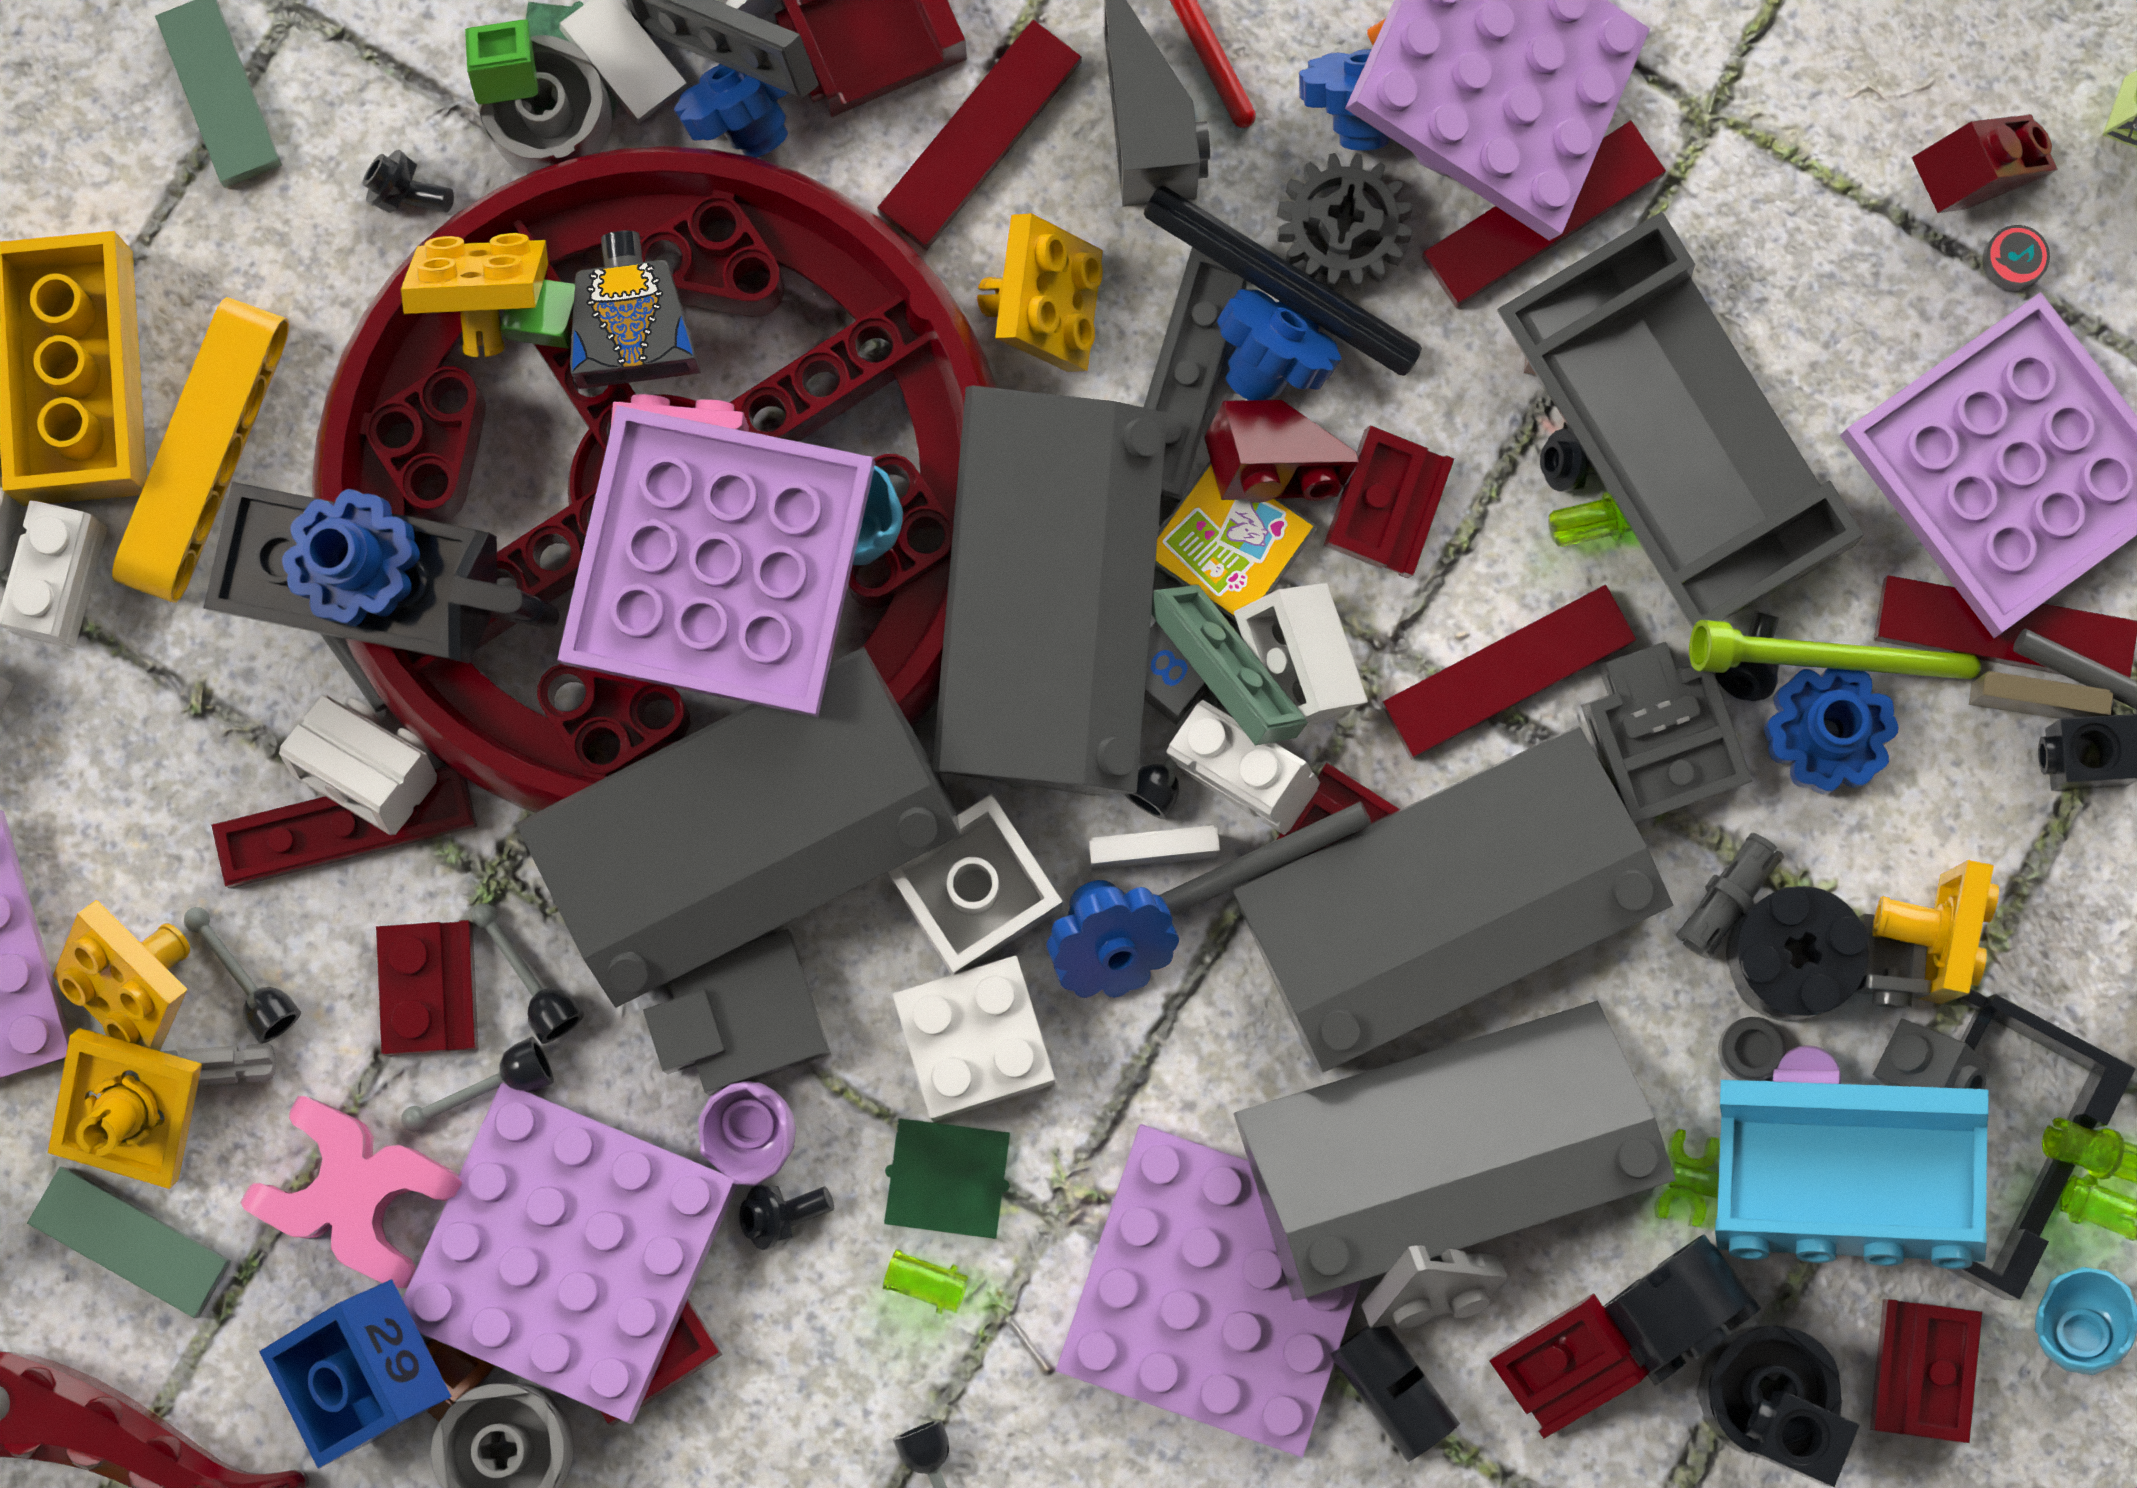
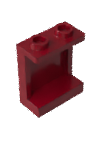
(872, 45)

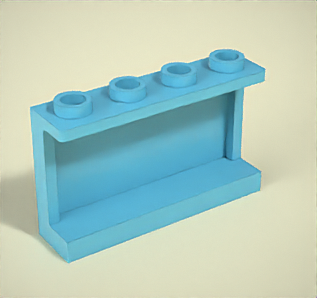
(1853, 1172)

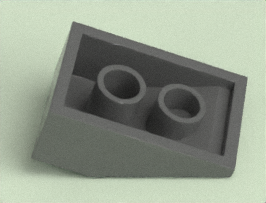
(1151, 114)

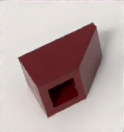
(1984, 161)
(1275, 453)

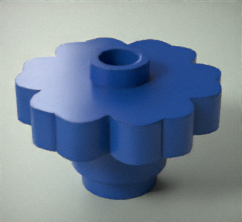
(1329, 85)
(734, 106)
(1273, 347)
(350, 557)
(1815, 755)
(1111, 939)

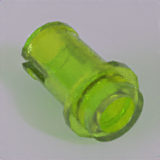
(2099, 1205)
(926, 1281)

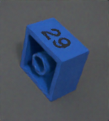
(354, 1373)

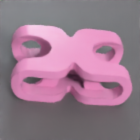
(351, 1192)

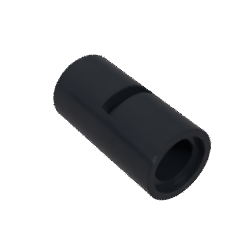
(1395, 1390)

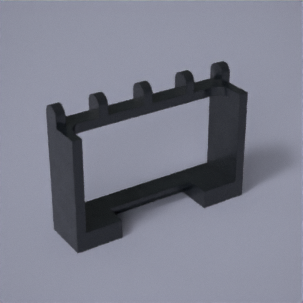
(2091, 1110)

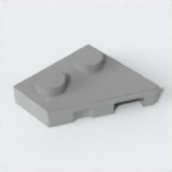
(1425, 1288)

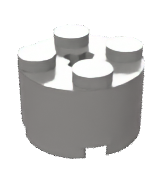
(572, 129)
(526, 1417)

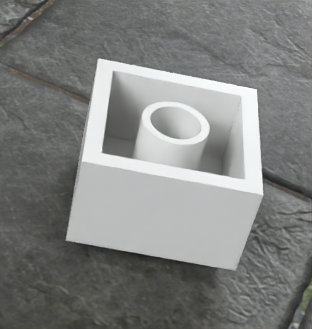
(976, 889)
(974, 1039)

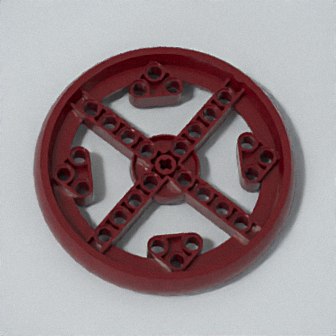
(670, 198)

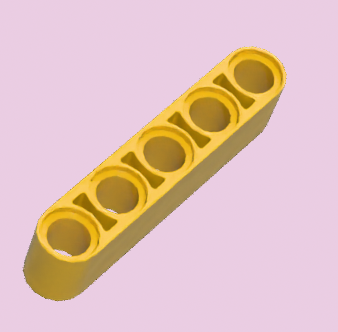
(200, 450)

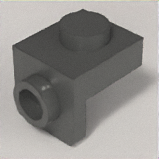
(1893, 970)
(1929, 1059)

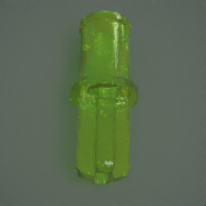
(1587, 522)
(2099, 1152)

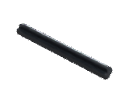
(1282, 280)

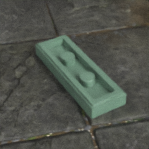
(218, 91)
(1227, 665)
(129, 1242)

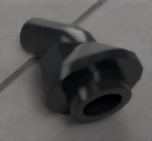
(391, 183)
(1569, 462)
(1758, 678)
(769, 1218)

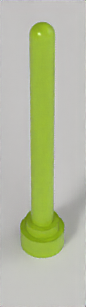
(1718, 646)

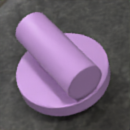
(1808, 1065)

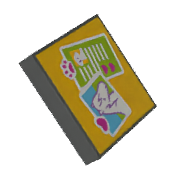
(1230, 546)

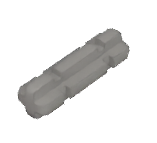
(229, 1064)

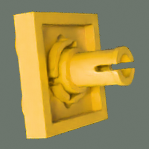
(476, 282)
(1046, 293)
(1948, 930)
(122, 979)
(95, 1128)

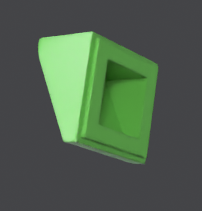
(501, 62)
(548, 322)

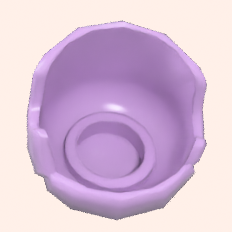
(747, 1132)

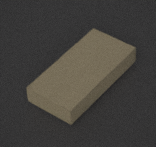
(2039, 696)

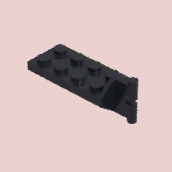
(441, 617)

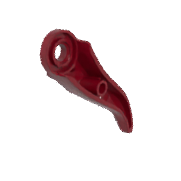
(94, 1427)

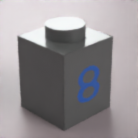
(1170, 679)

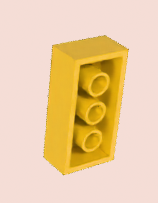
(70, 370)

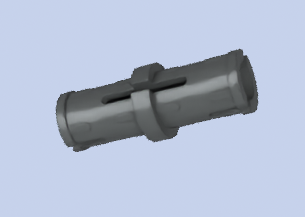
(1729, 895)

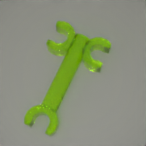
(1691, 1178)

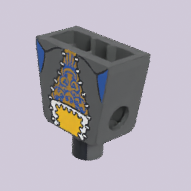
(628, 319)

